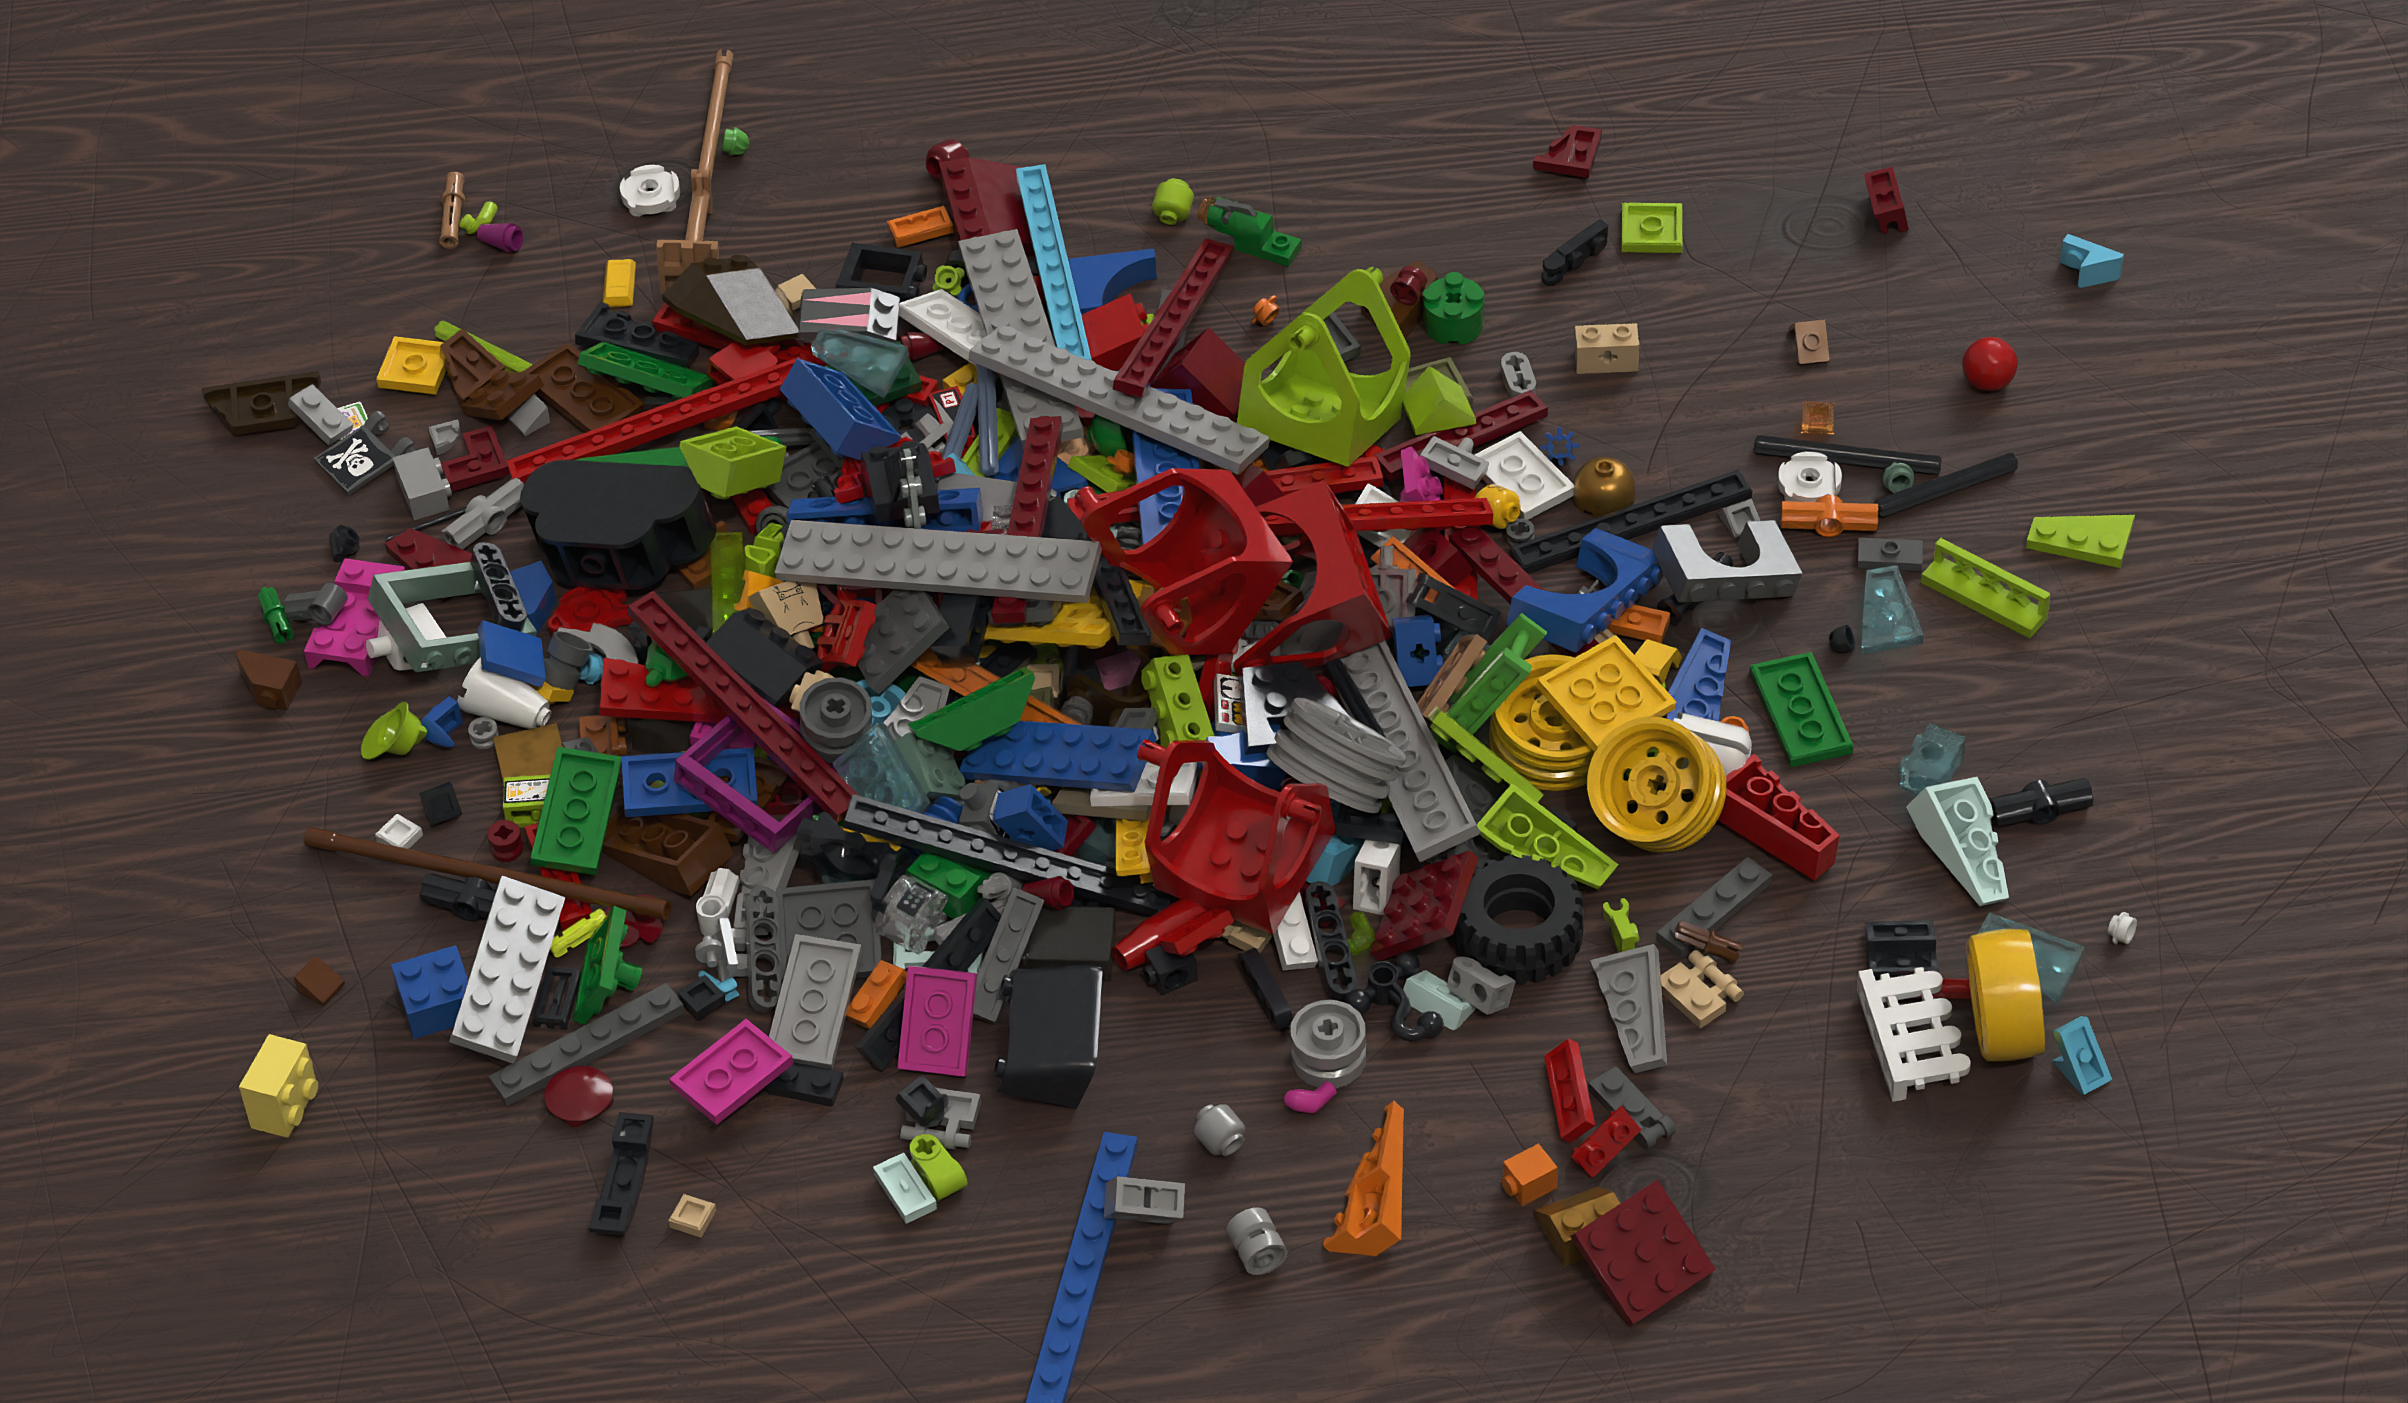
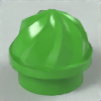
(734, 141)

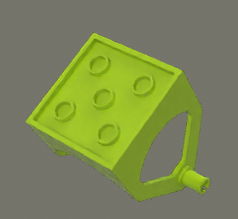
(1311, 395)

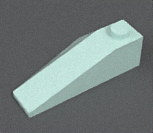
(1959, 830)

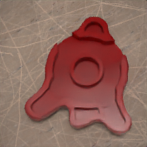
(590, 605)

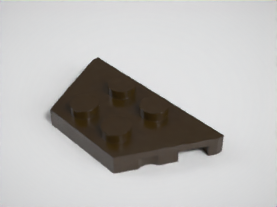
(258, 403)

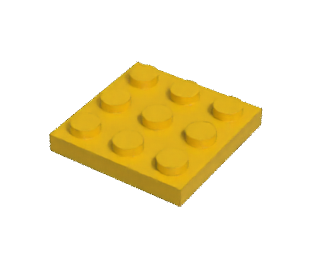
(1604, 691)

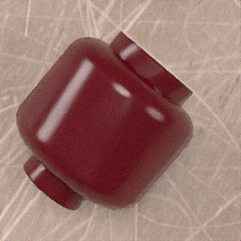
(942, 152)

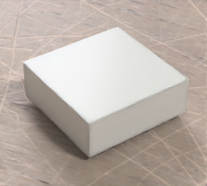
(399, 832)

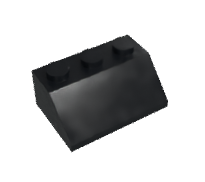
(763, 655)

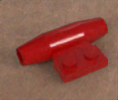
(1175, 928)

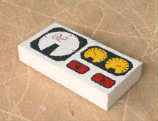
(1227, 704)

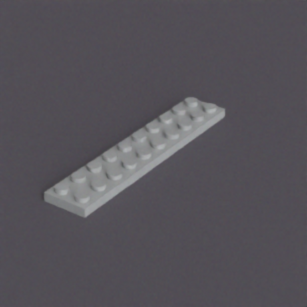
(1009, 297)
(1091, 388)
(939, 561)
(1425, 790)

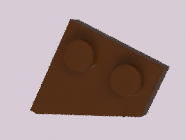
(468, 364)

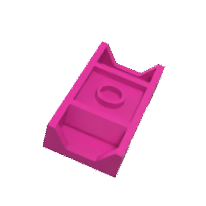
(355, 623)

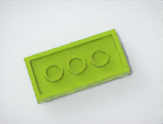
(1473, 749)

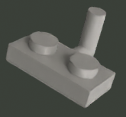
(1455, 461)

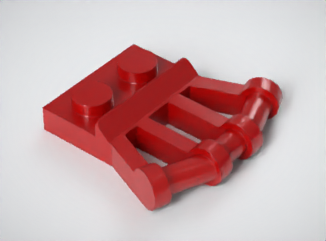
(845, 631)

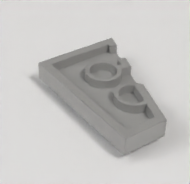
(920, 700)

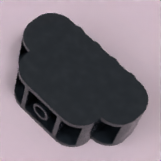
(616, 521)

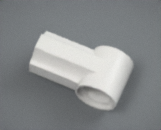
(716, 900)

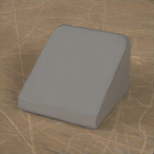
(529, 416)
(1737, 515)

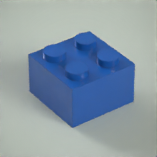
(431, 990)

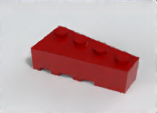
(1777, 820)

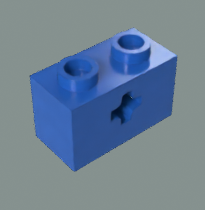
(1408, 633)
(1030, 818)

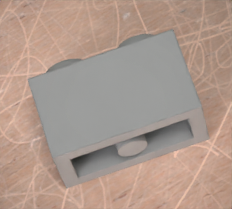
(422, 484)

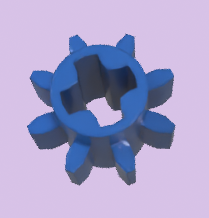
(1551, 446)

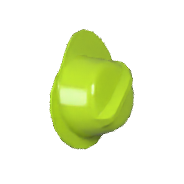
(393, 733)

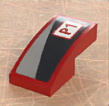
(945, 407)

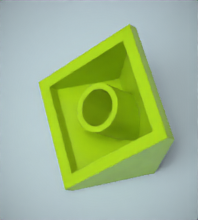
(1436, 404)

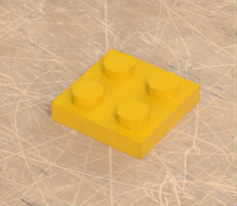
(412, 366)

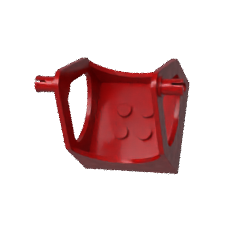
(1210, 551)
(1342, 584)
(1238, 840)

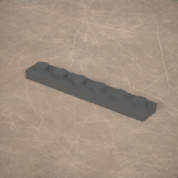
(587, 1043)

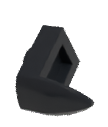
(923, 1102)

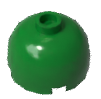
(1109, 436)

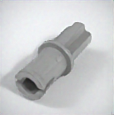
(999, 886)

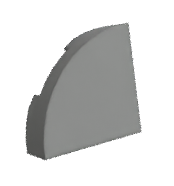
(445, 436)

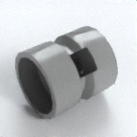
(1256, 1241)

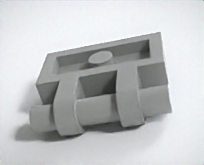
(961, 1113)

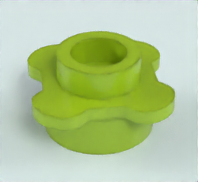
(946, 272)

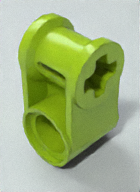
(936, 1167)

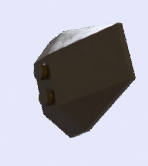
(733, 300)

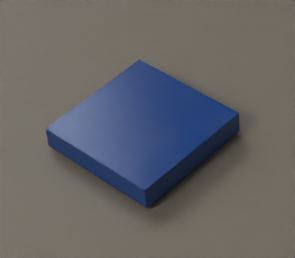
(511, 653)

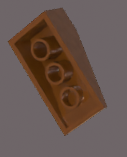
(668, 848)

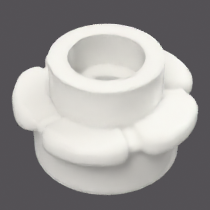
(2122, 928)

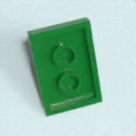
(604, 967)

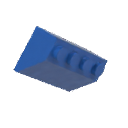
(836, 410)

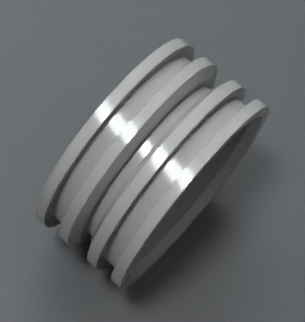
(1338, 753)

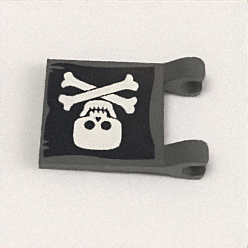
(361, 455)

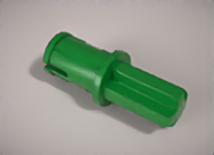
(275, 615)

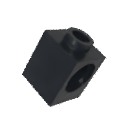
(1169, 970)

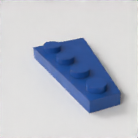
(1701, 677)

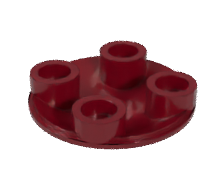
(578, 1094)

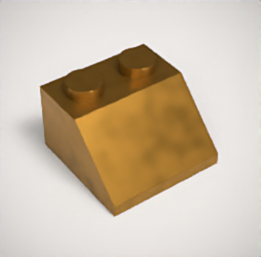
(1570, 1215)

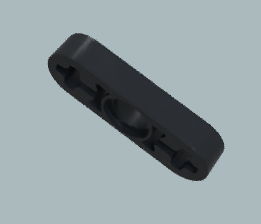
(1265, 988)

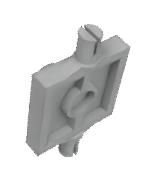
(1393, 587)

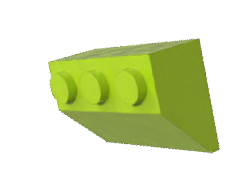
(733, 461)

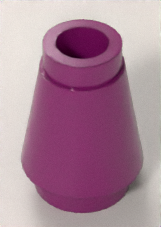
(502, 236)

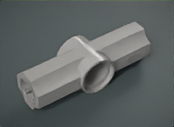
(484, 515)

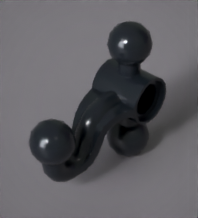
(1405, 965)

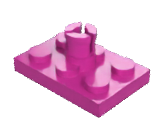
(937, 1020)
(731, 1071)

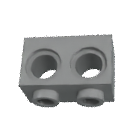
(1144, 1200)

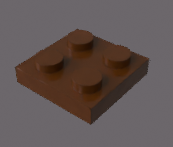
(501, 395)

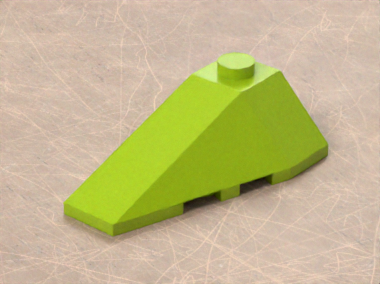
(1526, 828)

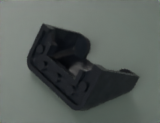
(1051, 1033)

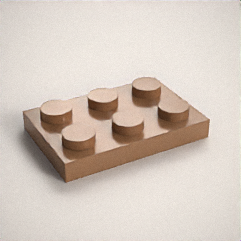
(1451, 676)

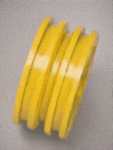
(1537, 737)
(1628, 749)

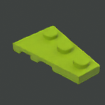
(2083, 537)

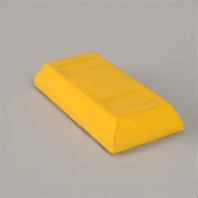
(619, 283)

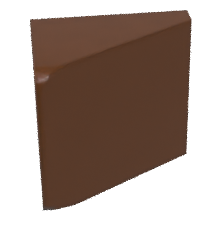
(318, 981)

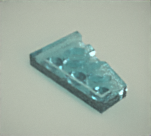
(861, 357)
(1888, 612)
(2054, 956)

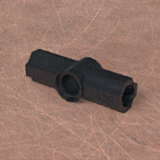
(2041, 802)
(466, 898)

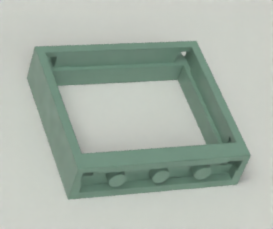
(394, 588)

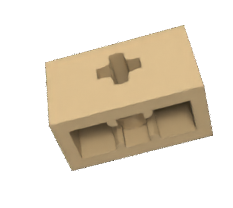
(1606, 348)

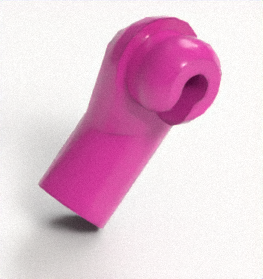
(1309, 1101)

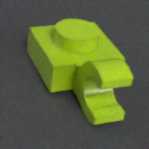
(1622, 931)

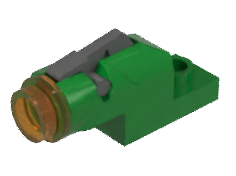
(1251, 230)

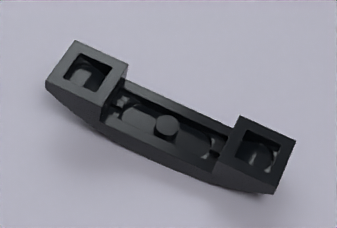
(625, 1174)

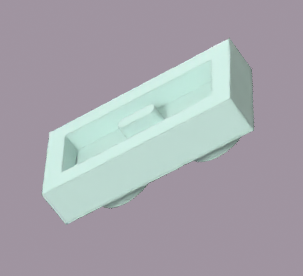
(905, 1188)

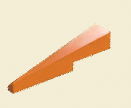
(1375, 1194)

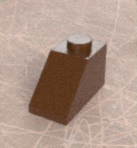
(269, 678)

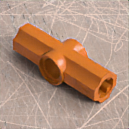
(1829, 516)

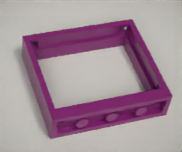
(727, 801)

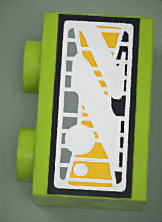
(524, 798)

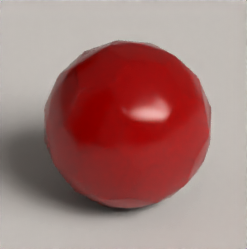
(1990, 364)

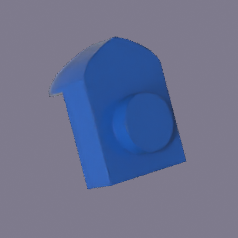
(441, 722)

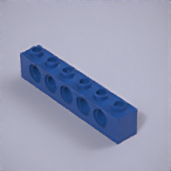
(958, 511)

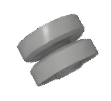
(1328, 1043)

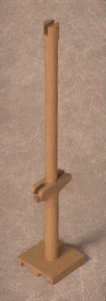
(678, 255)

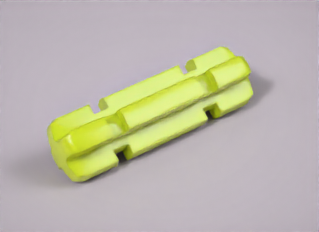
(577, 933)

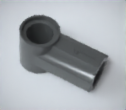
(316, 605)

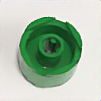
(1453, 309)

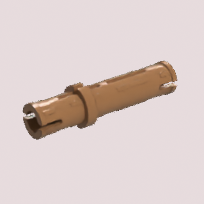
(454, 188)

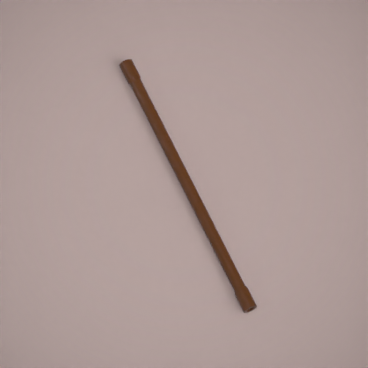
(333, 841)

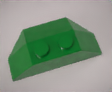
(978, 714)

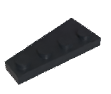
(642, 337)

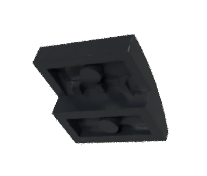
(1900, 947)

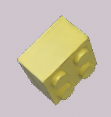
(278, 1086)

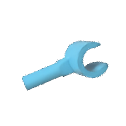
(727, 986)

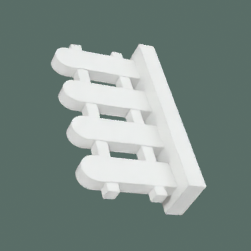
(1908, 1045)

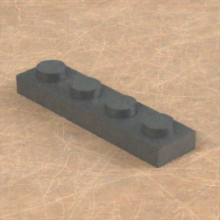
(1718, 903)
(1005, 952)

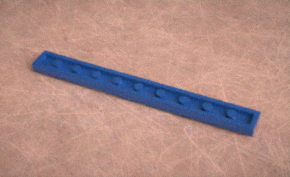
(1081, 1275)

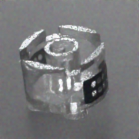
(911, 913)

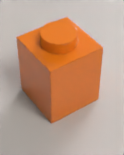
(1529, 1175)

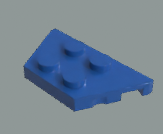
(1063, 478)

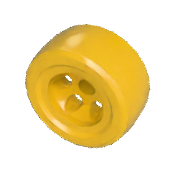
(2005, 995)

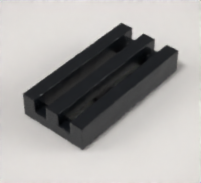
(553, 1018)

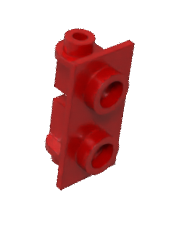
(1605, 1142)

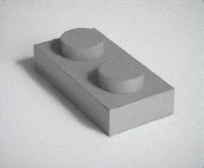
(320, 414)

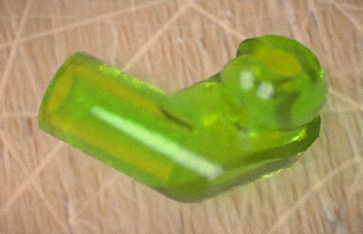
(1363, 935)

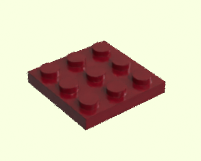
(1424, 905)
(1643, 1253)

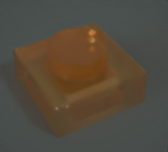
(1818, 417)

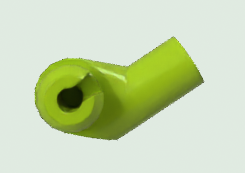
(485, 216)

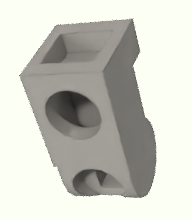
(1480, 985)

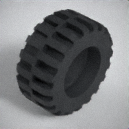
(1528, 887)

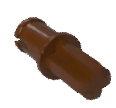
(1707, 941)

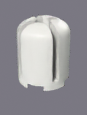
(1727, 740)

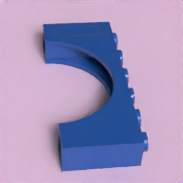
(1577, 618)

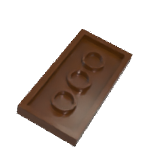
(580, 395)

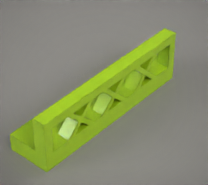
(1986, 593)

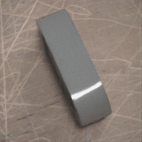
(1523, 376)

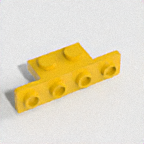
(1130, 849)

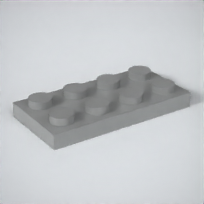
(815, 999)

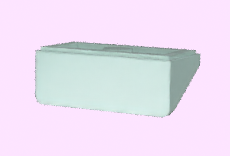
(1431, 993)

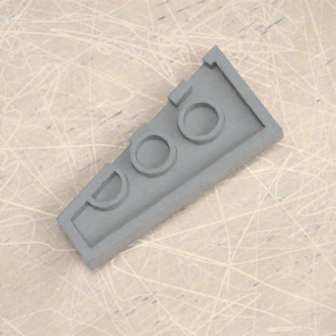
(767, 870)
(1635, 1003)

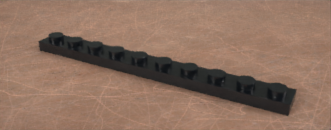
(1001, 854)

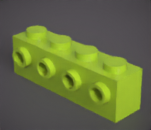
(1176, 700)

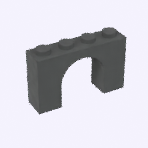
(1698, 577)

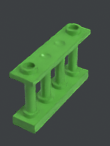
(1493, 677)

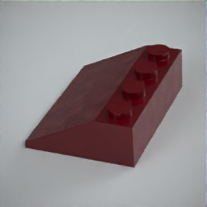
(983, 199)

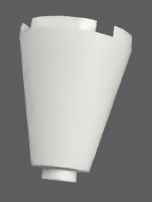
(503, 699)

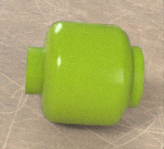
(1172, 201)

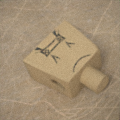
(791, 607)

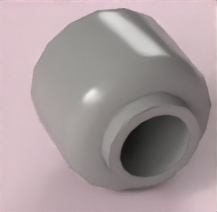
(1219, 1129)

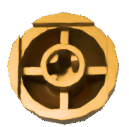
(1603, 486)

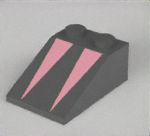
(850, 309)

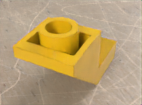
(1658, 658)

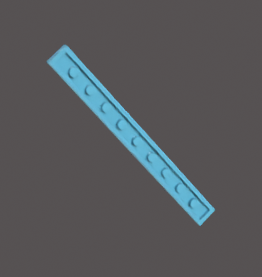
(1052, 261)

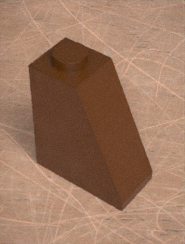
(1405, 315)

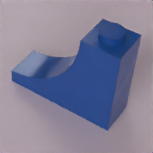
(1105, 276)
(1255, 766)

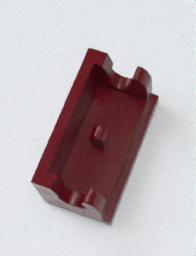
(1886, 198)

